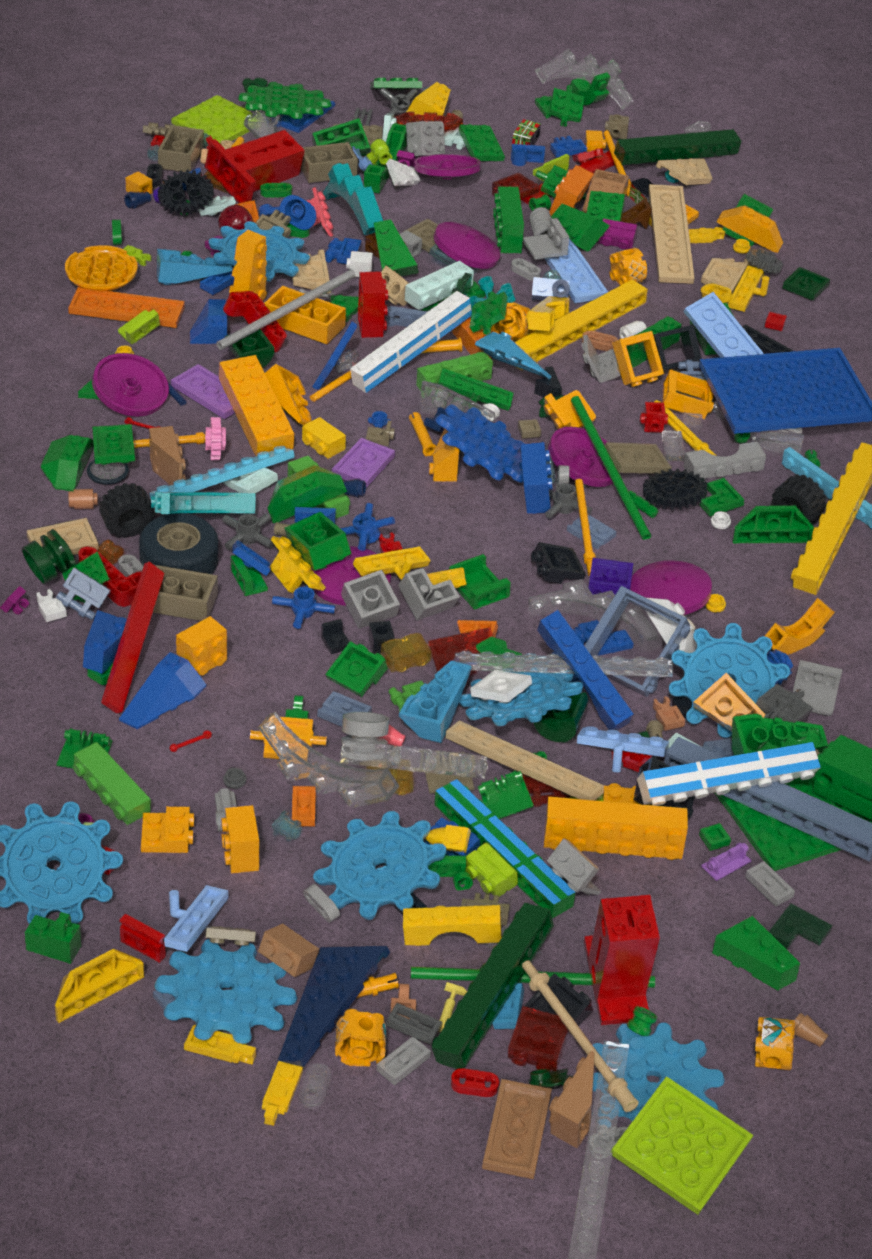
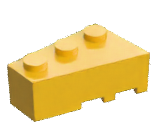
(431, 100)

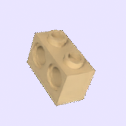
(395, 286)

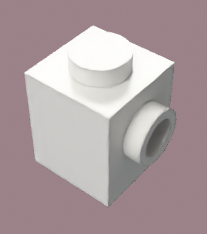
(360, 262)

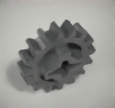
(764, 260)

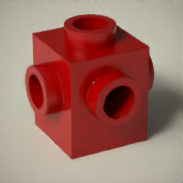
(654, 417)

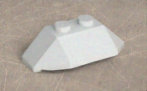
(666, 628)

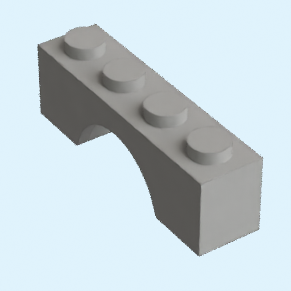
(747, 459)

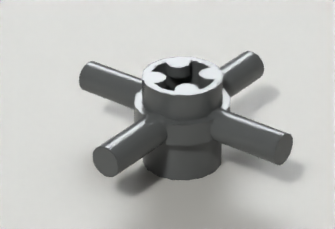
(400, 102)
(564, 500)
(248, 530)

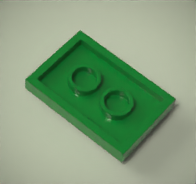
(481, 142)
(113, 444)

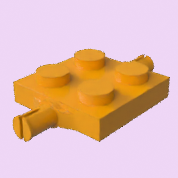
(301, 727)

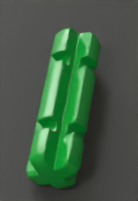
(643, 505)

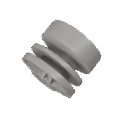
(365, 727)

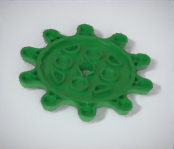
(284, 100)

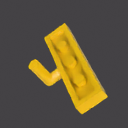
(748, 287)
(395, 561)

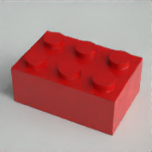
(371, 304)

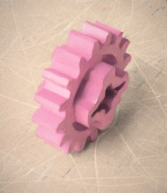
(215, 438)

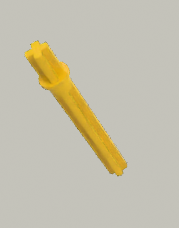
(687, 434)

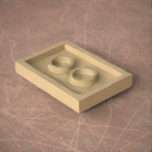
(75, 533)

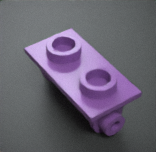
(727, 862)

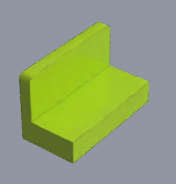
(562, 161)
(139, 326)

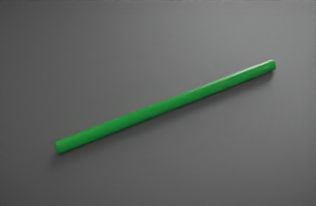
(611, 468)
(463, 974)

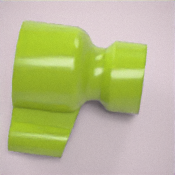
(379, 152)

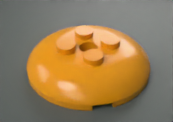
(101, 268)

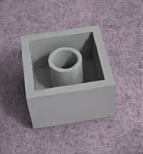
(370, 599)

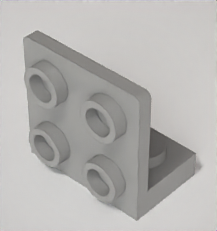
(549, 245)

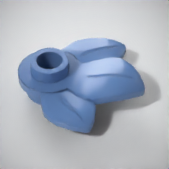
(364, 161)

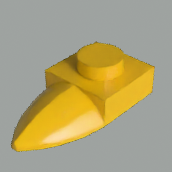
(453, 837)

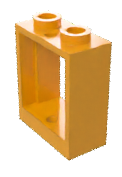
(624, 362)
(690, 385)

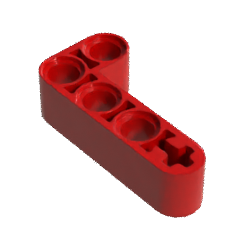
(253, 308)
(121, 587)

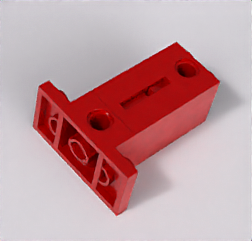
(254, 163)
(622, 956)

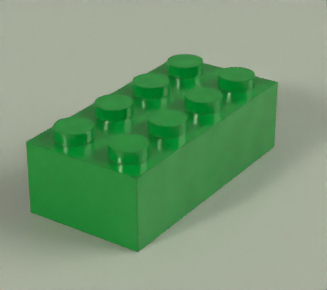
(508, 220)

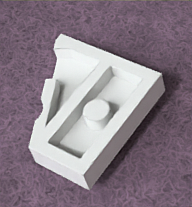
(402, 174)

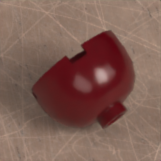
(235, 217)

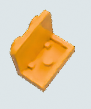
(563, 411)

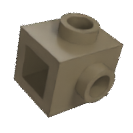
(617, 126)

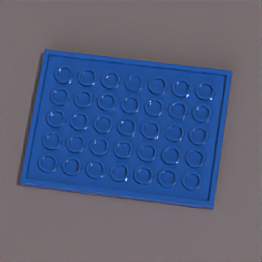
(787, 390)

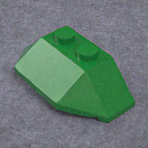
(66, 461)
(304, 489)
(773, 525)

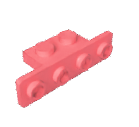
(321, 211)

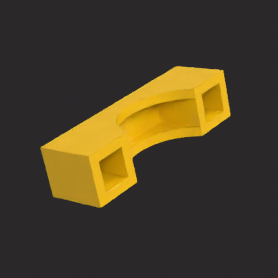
(544, 314)
(479, 922)

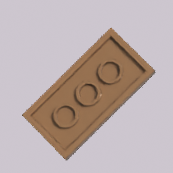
(517, 1129)

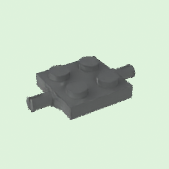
(784, 704)

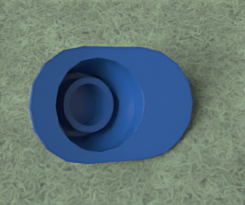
(301, 212)

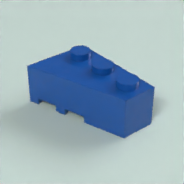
(536, 477)
(103, 641)

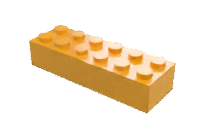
(255, 404)
(616, 827)

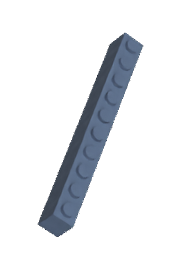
(789, 806)

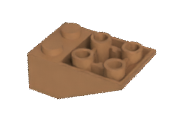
(607, 182)
(166, 454)
(572, 1110)

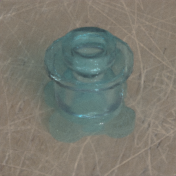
(287, 827)

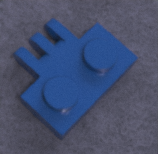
(567, 146)

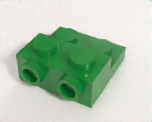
(357, 669)

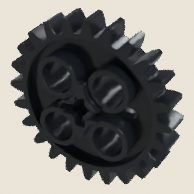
(198, 188)
(675, 489)

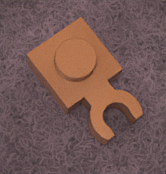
(668, 716)

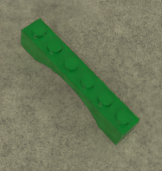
(378, 174)

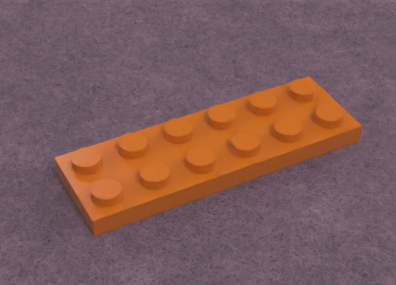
(124, 306)

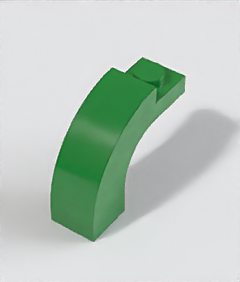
(592, 92)

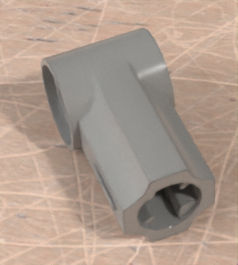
(223, 799)

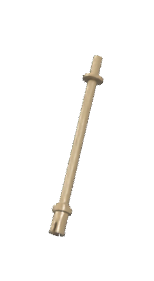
(617, 1086)

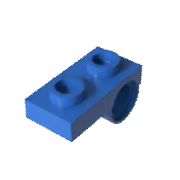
(527, 153)

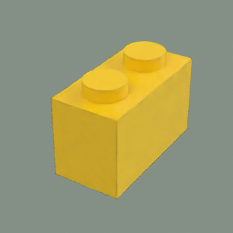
(323, 437)

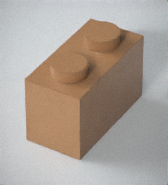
(288, 950)

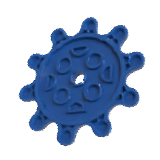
(482, 442)

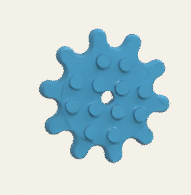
(280, 251)
(731, 655)
(545, 693)
(58, 839)
(387, 843)
(235, 1010)
(661, 1058)

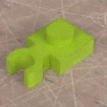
(138, 254)

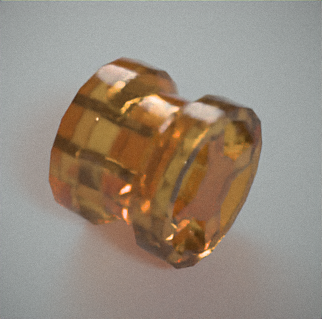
(111, 551)

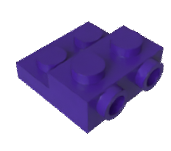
(609, 575)

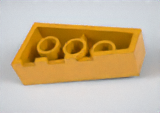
(251, 264)
(725, 701)

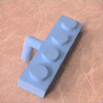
(622, 742)
(195, 918)

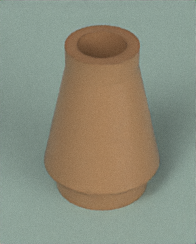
(809, 1030)

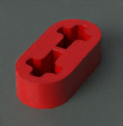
(474, 1082)

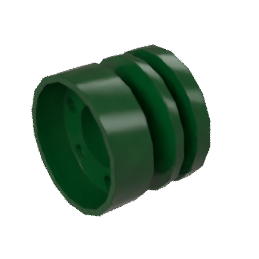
(52, 554)

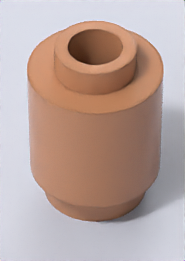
(82, 499)

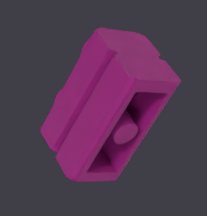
(619, 234)

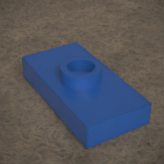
(251, 558)

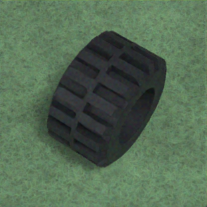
(803, 494)
(126, 498)

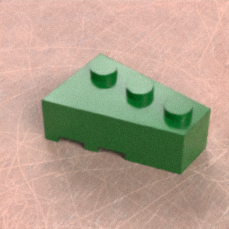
(345, 132)
(581, 227)
(393, 250)
(758, 952)

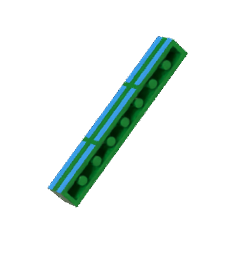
(533, 874)

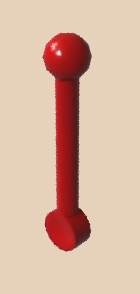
(128, 420)
(174, 747)

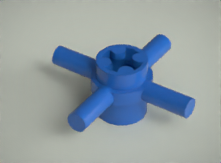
(367, 527)
(303, 604)

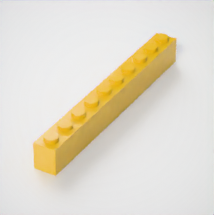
(586, 318)
(835, 522)

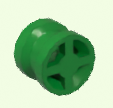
(642, 1021)

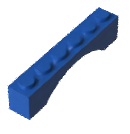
(567, 645)

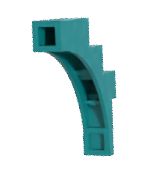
(357, 196)
(203, 502)

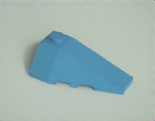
(177, 268)
(506, 350)
(435, 704)

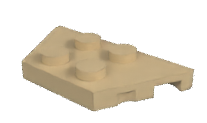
(687, 170)
(724, 272)
(313, 273)

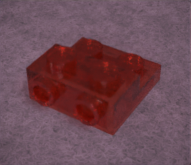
(526, 186)
(537, 1039)

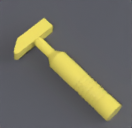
(450, 1002)

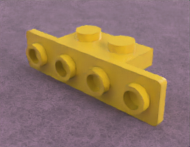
(291, 567)

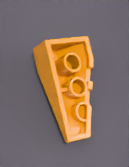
(289, 393)
(445, 461)

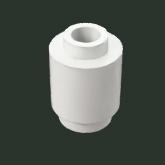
(632, 329)

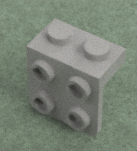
(425, 138)
(603, 365)
(819, 685)
(575, 867)

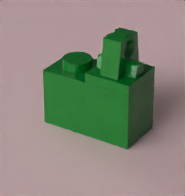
(54, 938)

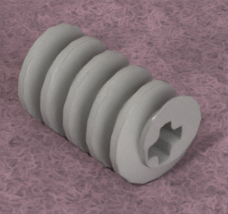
(540, 221)

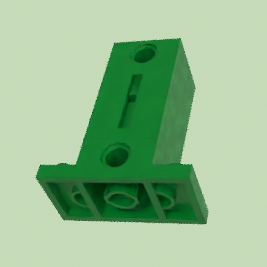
(846, 775)

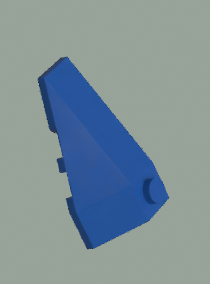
(210, 324)
(166, 687)

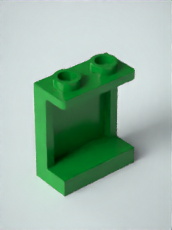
(481, 584)

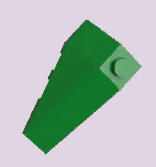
(757, 733)

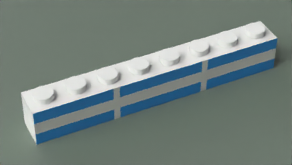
(411, 341)
(728, 773)

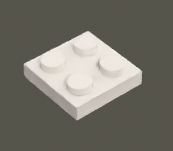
(501, 686)

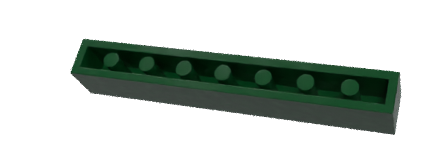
(677, 147)
(492, 986)

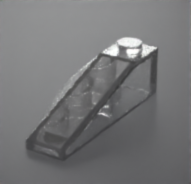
(262, 125)
(437, 395)

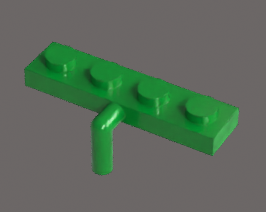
(476, 389)

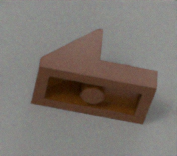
(639, 212)

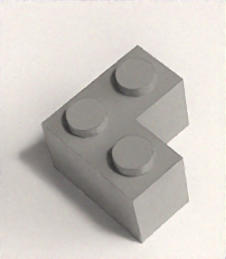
(426, 598)

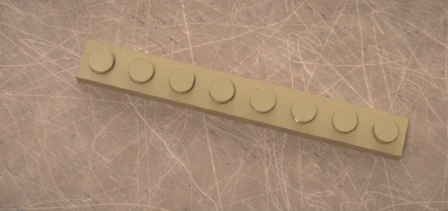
(524, 761)

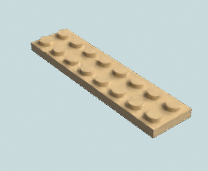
(671, 234)

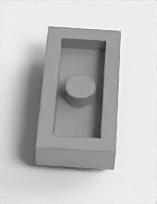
(769, 883)
(403, 1060)

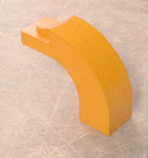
(803, 632)

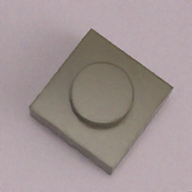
(529, 428)

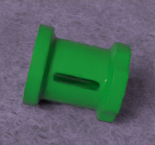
(543, 201)

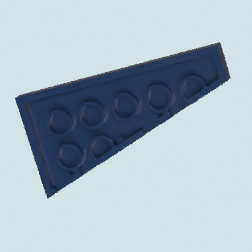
(330, 991)

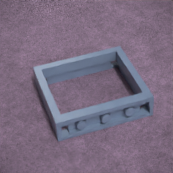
(610, 619)

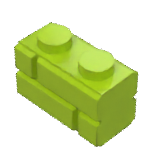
(491, 870)

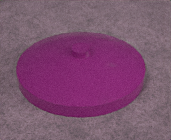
(447, 165)
(466, 245)
(130, 384)
(574, 449)
(338, 573)
(674, 582)

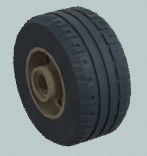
(180, 543)

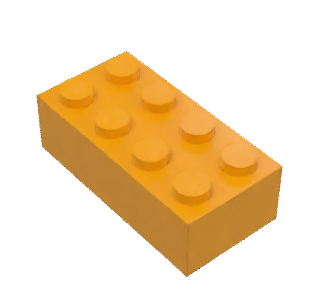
(314, 320)

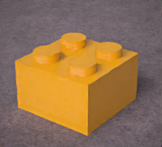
(203, 645)
(240, 839)

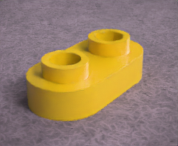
(721, 292)

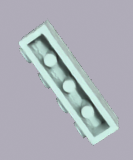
(435, 285)

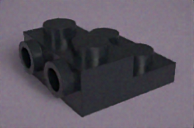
(557, 563)
(575, 1003)

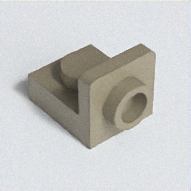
(380, 435)

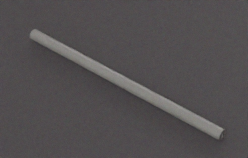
(284, 310)

